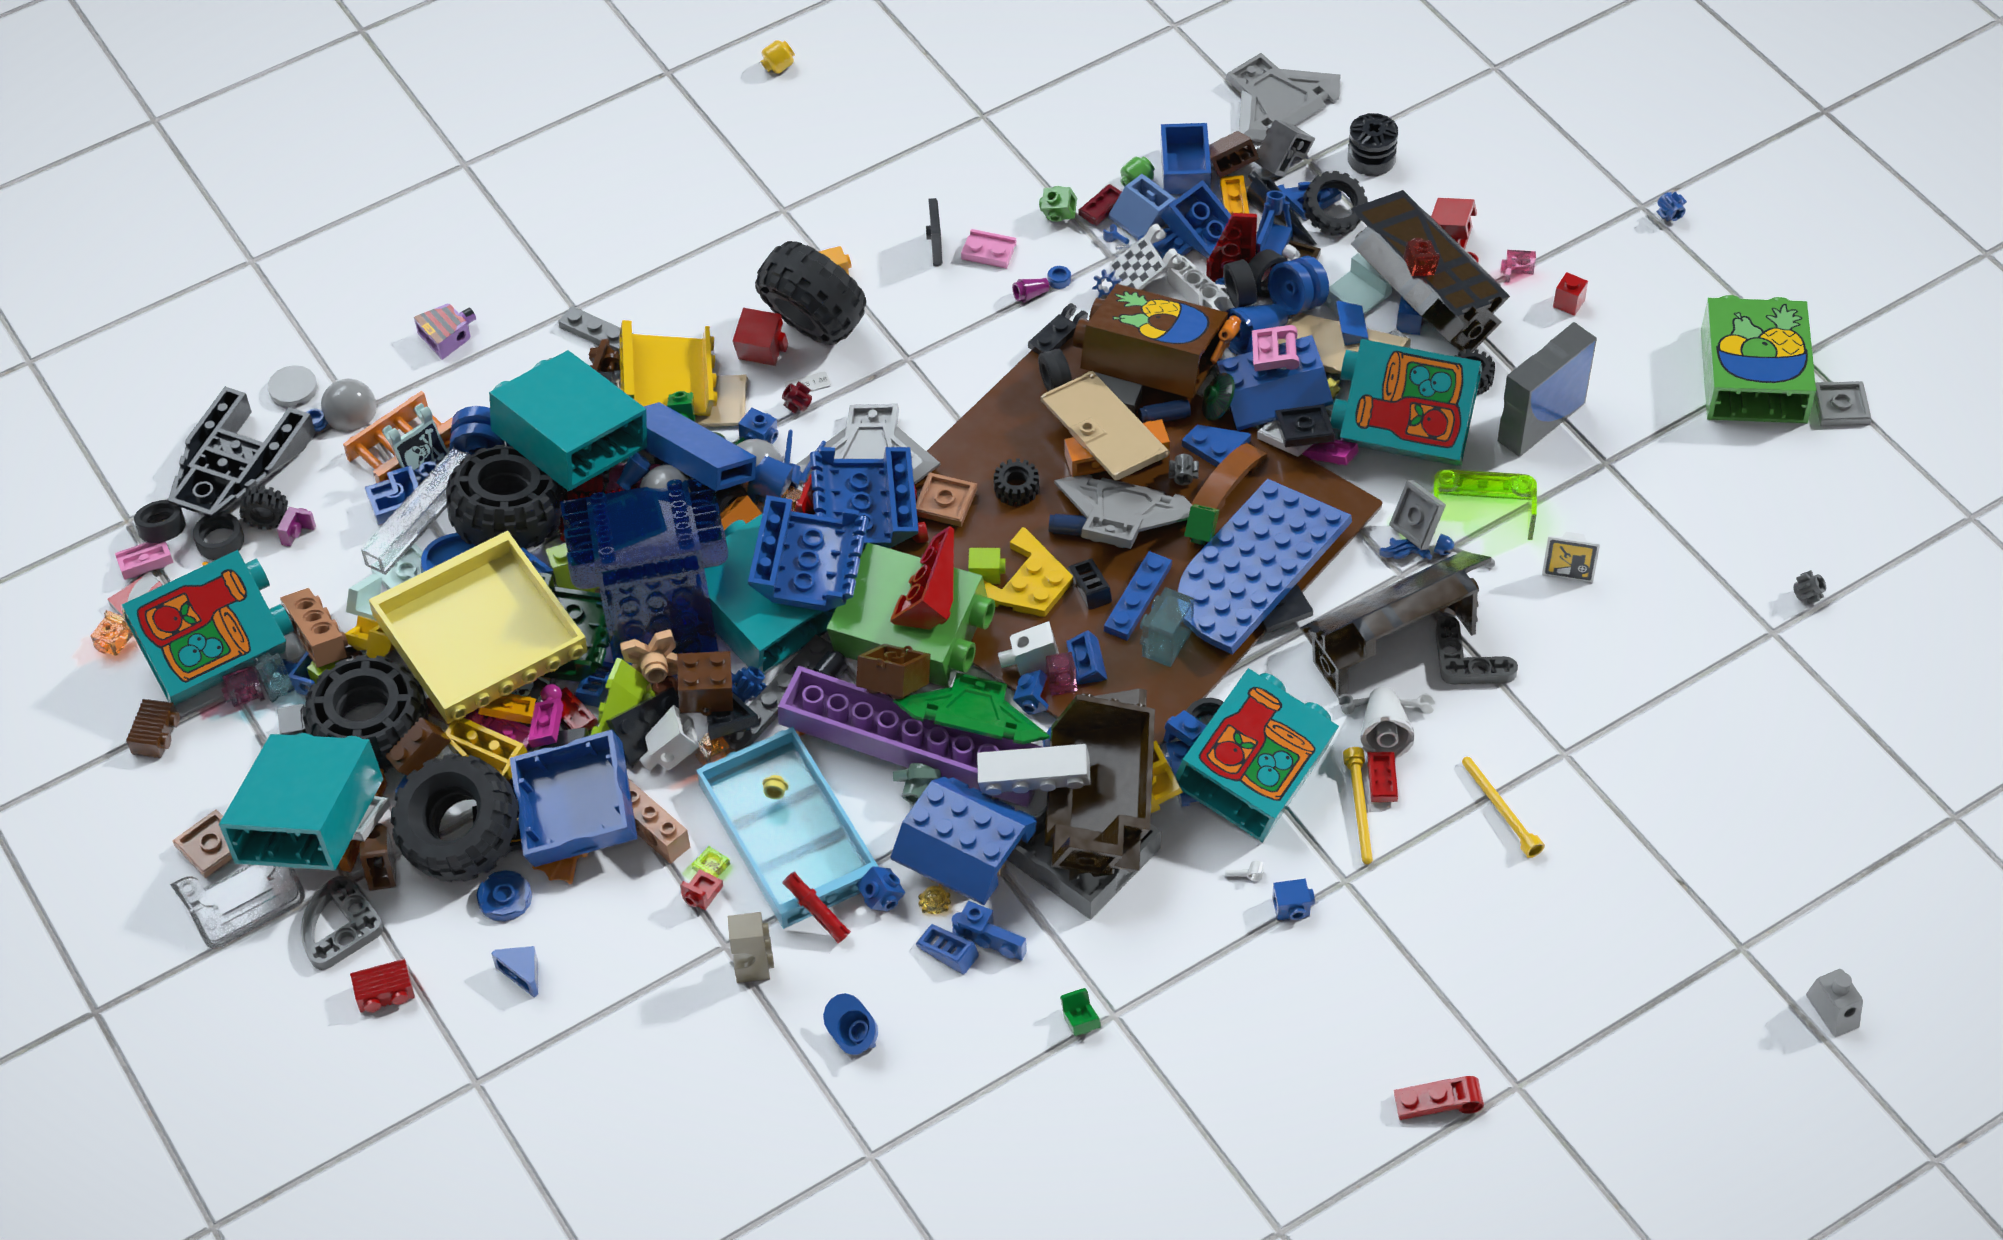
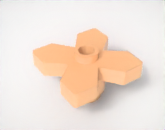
(652, 660)

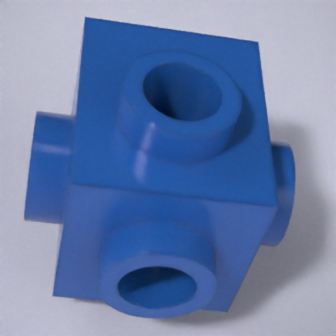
(758, 426)
(880, 888)

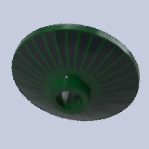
(1218, 396)

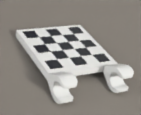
(1142, 262)

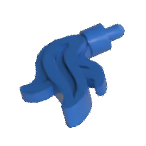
(1402, 548)

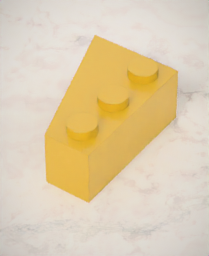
(490, 746)

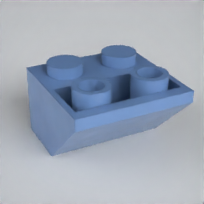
(1140, 206)

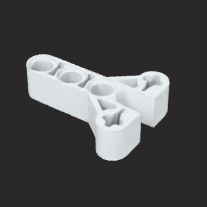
(1197, 287)

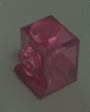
(1061, 673)
(242, 687)

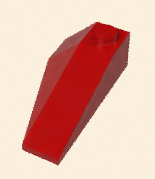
(1234, 244)
(932, 586)

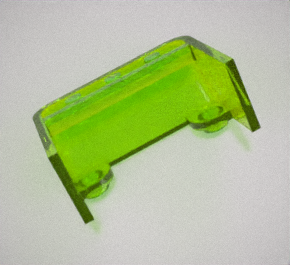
(1488, 485)

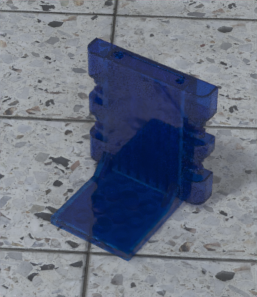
(649, 560)

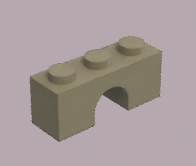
(750, 947)

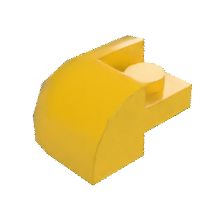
(370, 637)
(1163, 780)

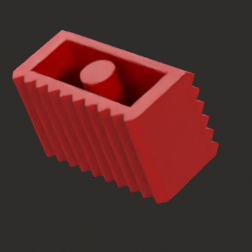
(382, 986)

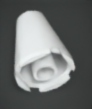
(1386, 724)

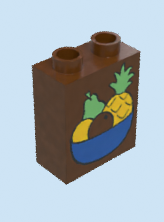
(1150, 340)

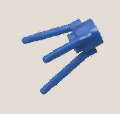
(1275, 201)
(797, 476)

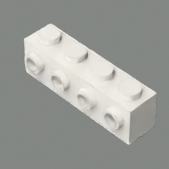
(1033, 769)

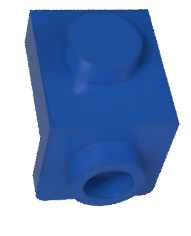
(1029, 691)
(1183, 727)
(975, 917)

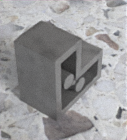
(1281, 145)

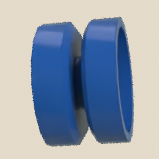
(1298, 284)
(473, 430)

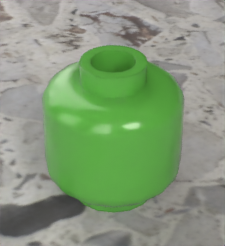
(1136, 167)

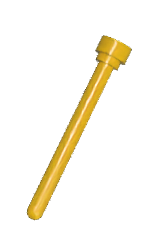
(1354, 760)
(1530, 843)

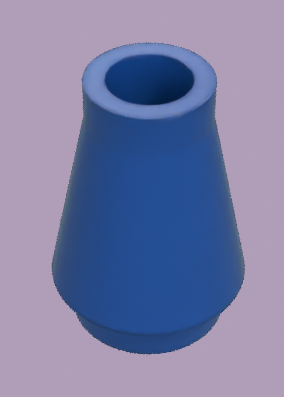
(634, 470)

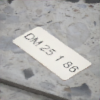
(812, 381)

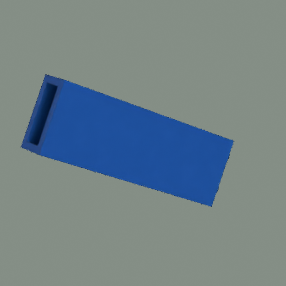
(696, 449)

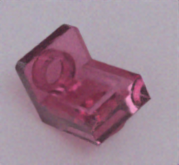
(1518, 262)

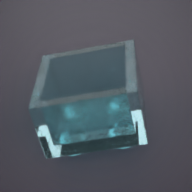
(1166, 626)

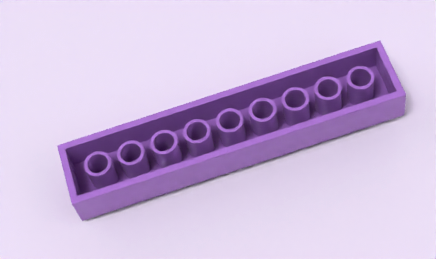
(880, 728)

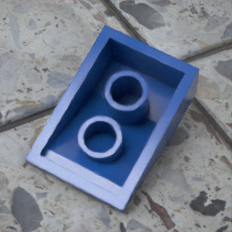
(1197, 218)

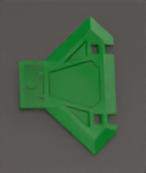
(974, 707)

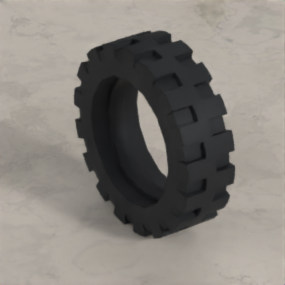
(1318, 216)

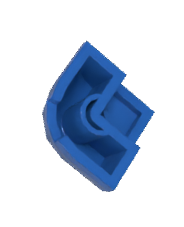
(771, 479)
(390, 494)

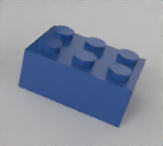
(1184, 156)

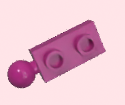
(1333, 452)
(546, 717)
(505, 727)

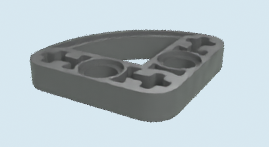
(356, 920)

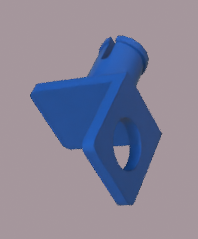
(299, 674)

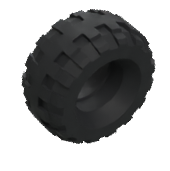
(810, 292)
(502, 493)
(359, 683)
(428, 798)

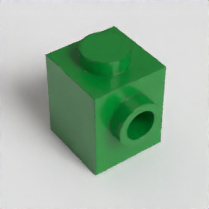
(1201, 523)

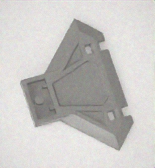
(1279, 94)
(869, 432)
(1120, 509)

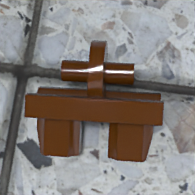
(604, 358)

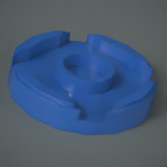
(504, 895)

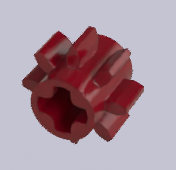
(796, 397)

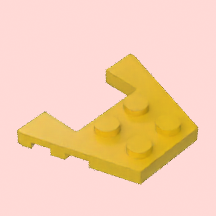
(1038, 581)

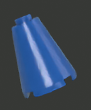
(1254, 319)

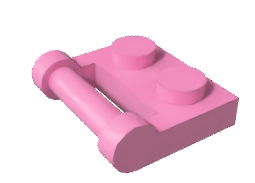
(1266, 348)

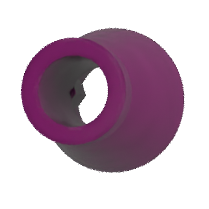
(1029, 288)

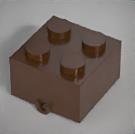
(893, 670)
(705, 682)

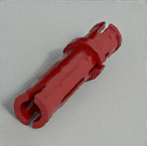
(808, 898)

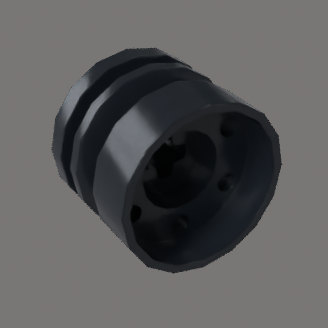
(1372, 144)

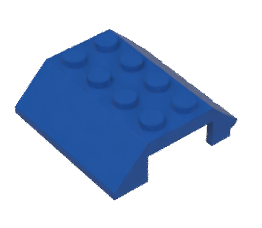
(1264, 391)
(874, 487)
(806, 556)
(960, 837)

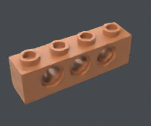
(314, 627)
(658, 826)

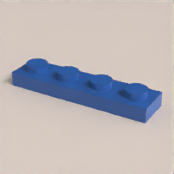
(1137, 595)

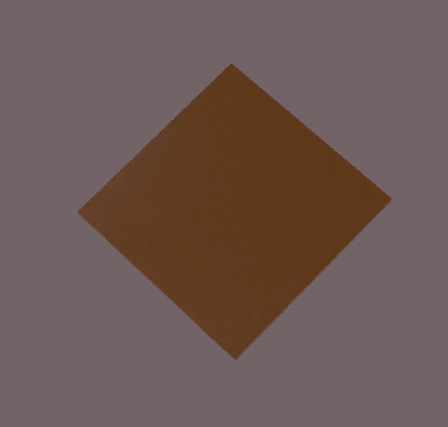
(1017, 424)

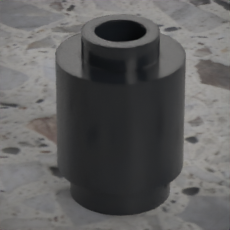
(832, 664)

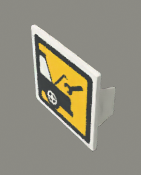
(1571, 557)

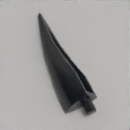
(1257, 197)

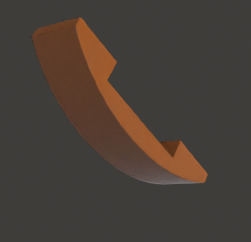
(1228, 475)

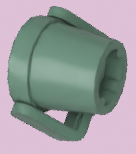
(916, 780)

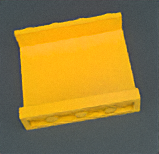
(663, 365)

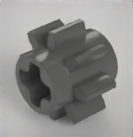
(1183, 469)
(1809, 587)

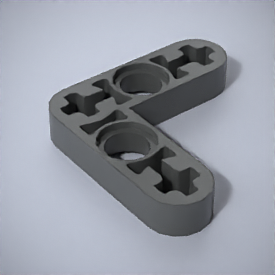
(1459, 662)

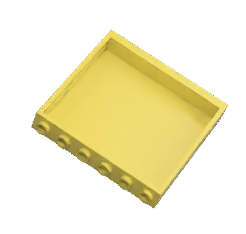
(478, 627)

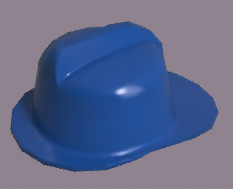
(850, 1024)

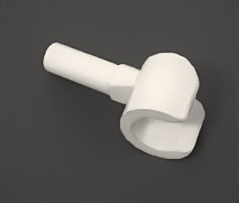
(1290, 252)
(1424, 701)
(1254, 872)

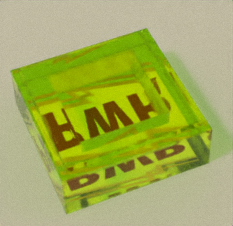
(711, 862)

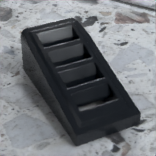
(1091, 585)

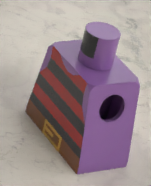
(444, 328)

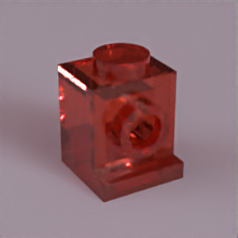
(1417, 251)

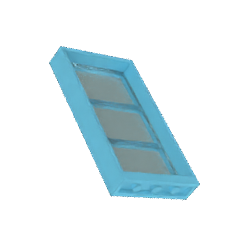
(795, 833)

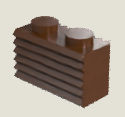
(152, 728)
(417, 746)

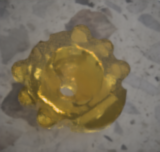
(934, 900)

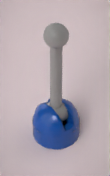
(1446, 546)

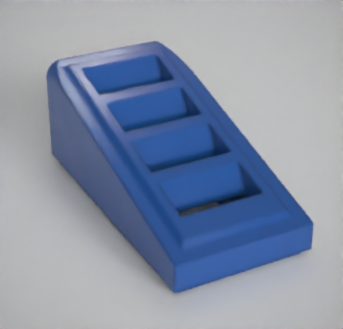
(590, 697)
(961, 958)

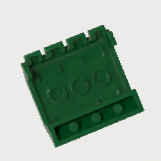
(589, 616)

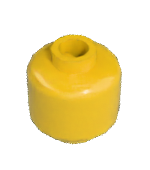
(777, 56)

